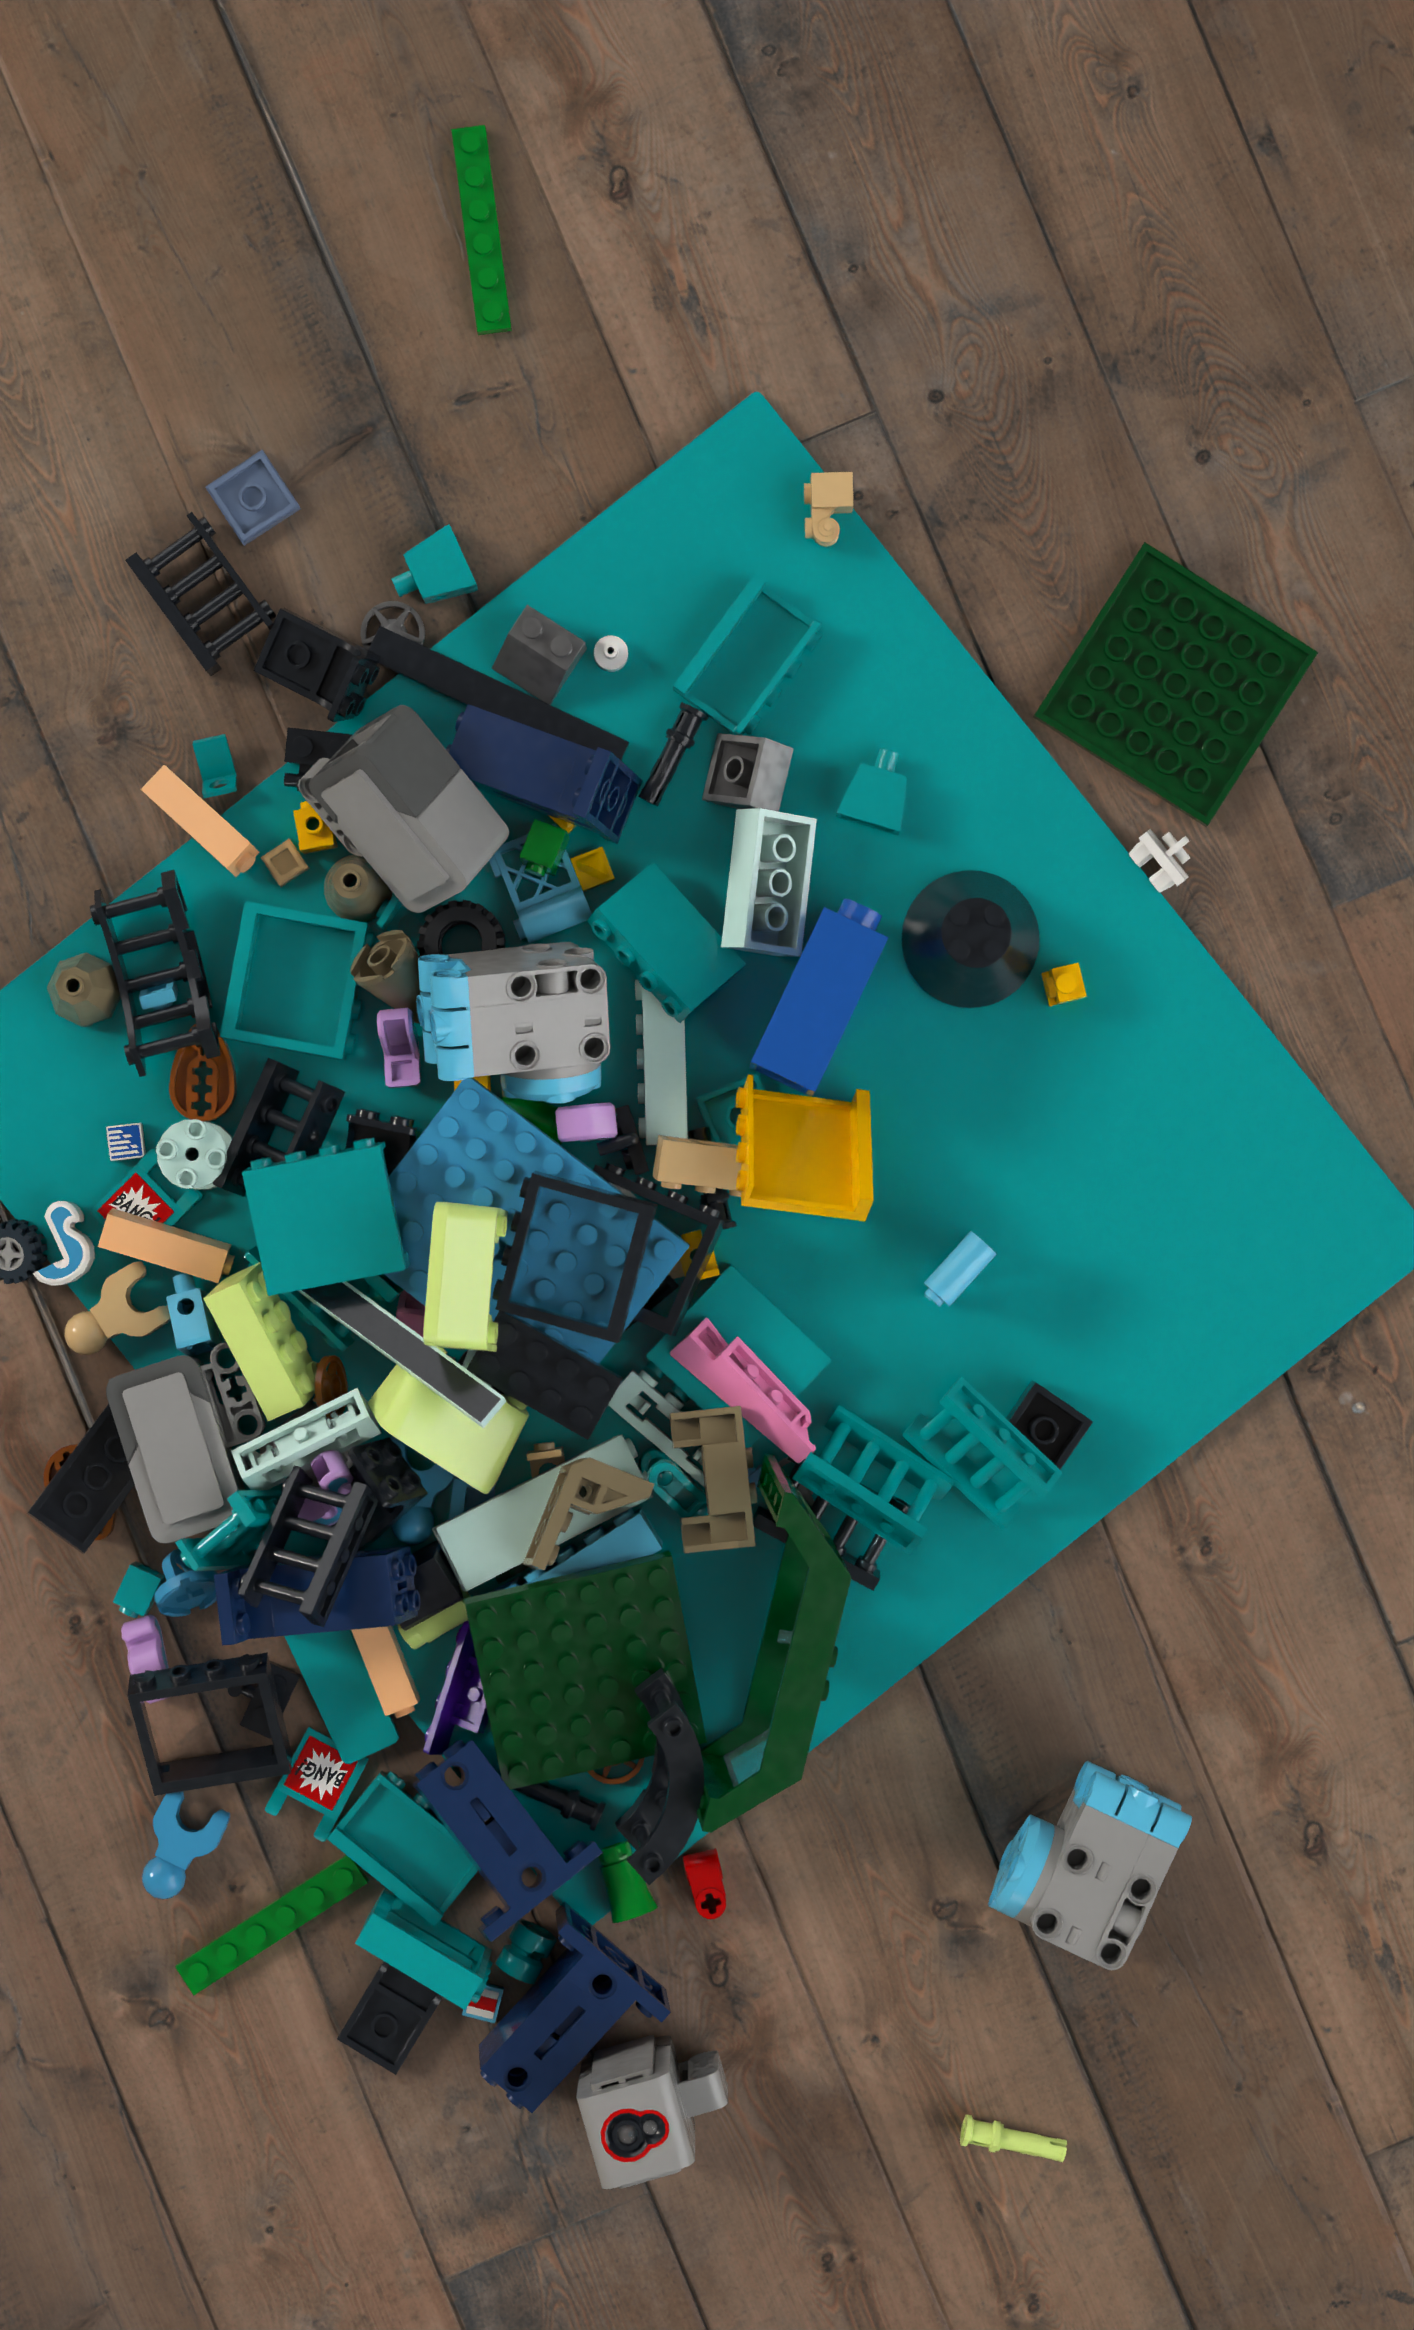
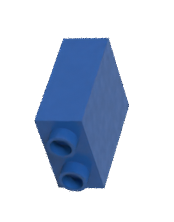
(820, 997)

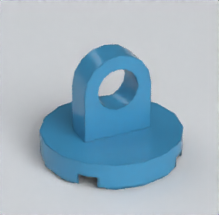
(184, 1588)

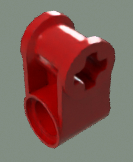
(706, 1877)

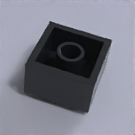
(1049, 1423)

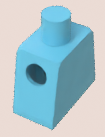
(196, 1331)

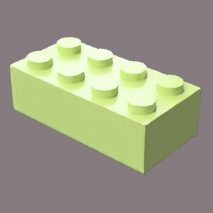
(263, 1341)

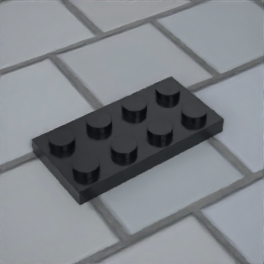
(546, 1375)
(86, 1486)

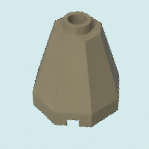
(97, 990)

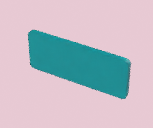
(343, 1693)

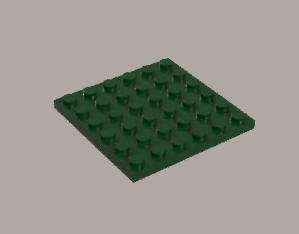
(1175, 684)
(565, 1664)

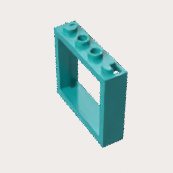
(241, 970)
(433, 1956)

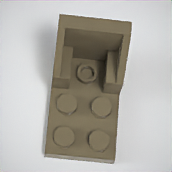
(605, 1490)

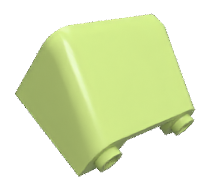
(444, 1433)

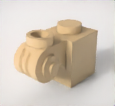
(828, 495)

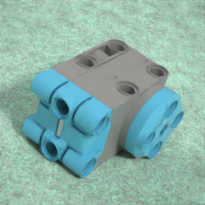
(518, 1014)
(1095, 1870)

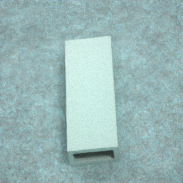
(500, 1530)

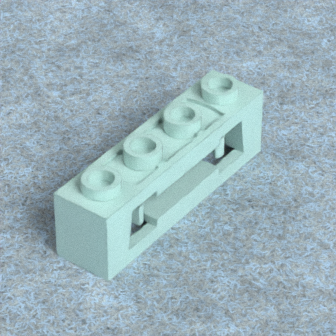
(629, 1393)
(304, 1439)

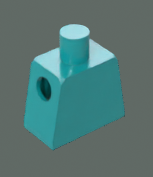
(436, 569)
(876, 795)

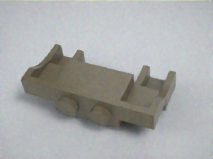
(725, 1479)

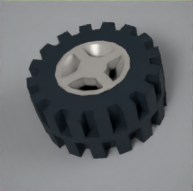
(20, 1265)

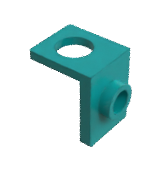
(215, 765)
(392, 912)

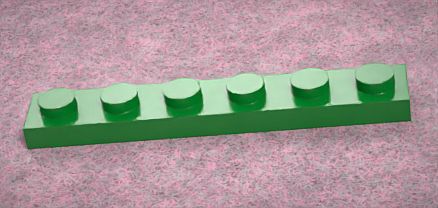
(481, 230)
(271, 1924)

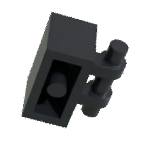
(307, 747)

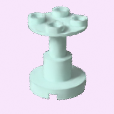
(177, 1153)

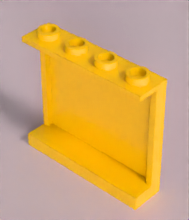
(805, 1153)

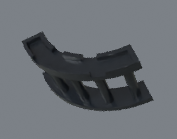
(189, 970)
(668, 1808)

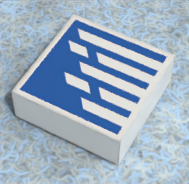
(126, 1141)

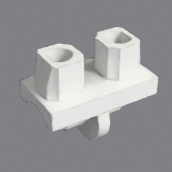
(1171, 871)

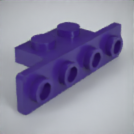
(461, 1697)

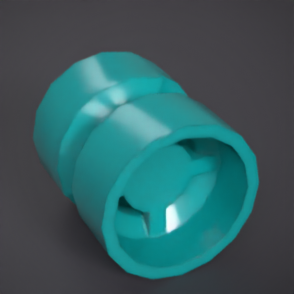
(527, 1948)

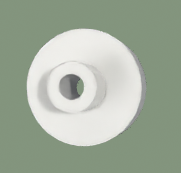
(614, 661)

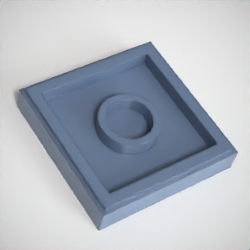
(253, 497)

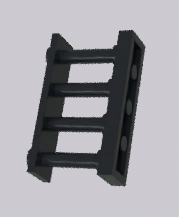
(189, 624)
(265, 1112)
(336, 1560)
(862, 1569)

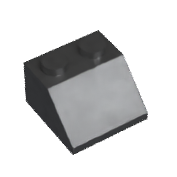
(539, 655)
(747, 772)

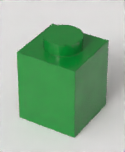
(544, 848)

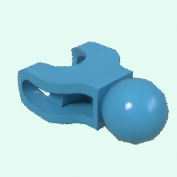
(418, 1521)
(178, 1846)

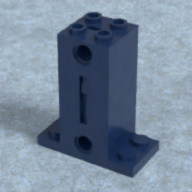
(545, 772)
(373, 1595)
(497, 1835)
(566, 2013)

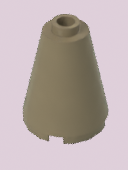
(361, 900)
(390, 970)

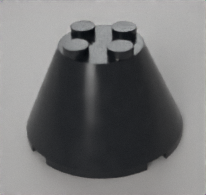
(970, 939)

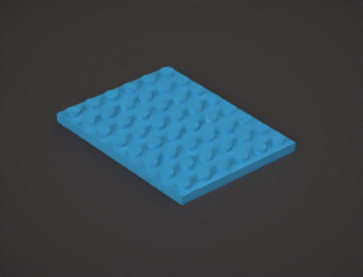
(575, 1246)

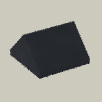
(434, 1583)

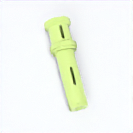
(996, 2136)

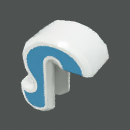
(73, 1244)

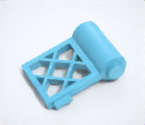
(547, 911)
(958, 1270)

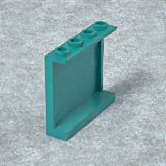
(324, 1217)
(744, 1312)

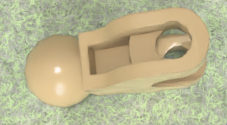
(114, 1314)

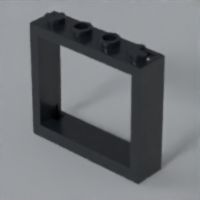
(676, 1202)
(521, 1225)
(220, 1767)

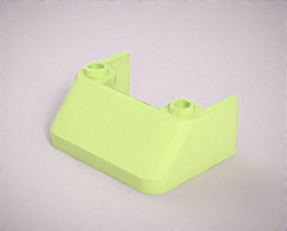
(462, 1276)

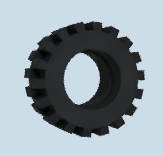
(456, 914)

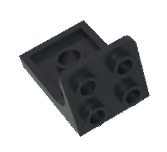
(318, 665)
(397, 1134)
(391, 1480)
(389, 2017)

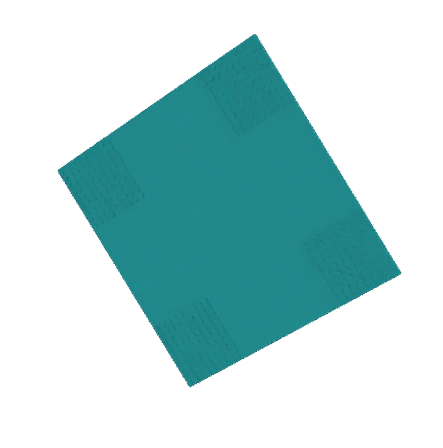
(1137, 1158)

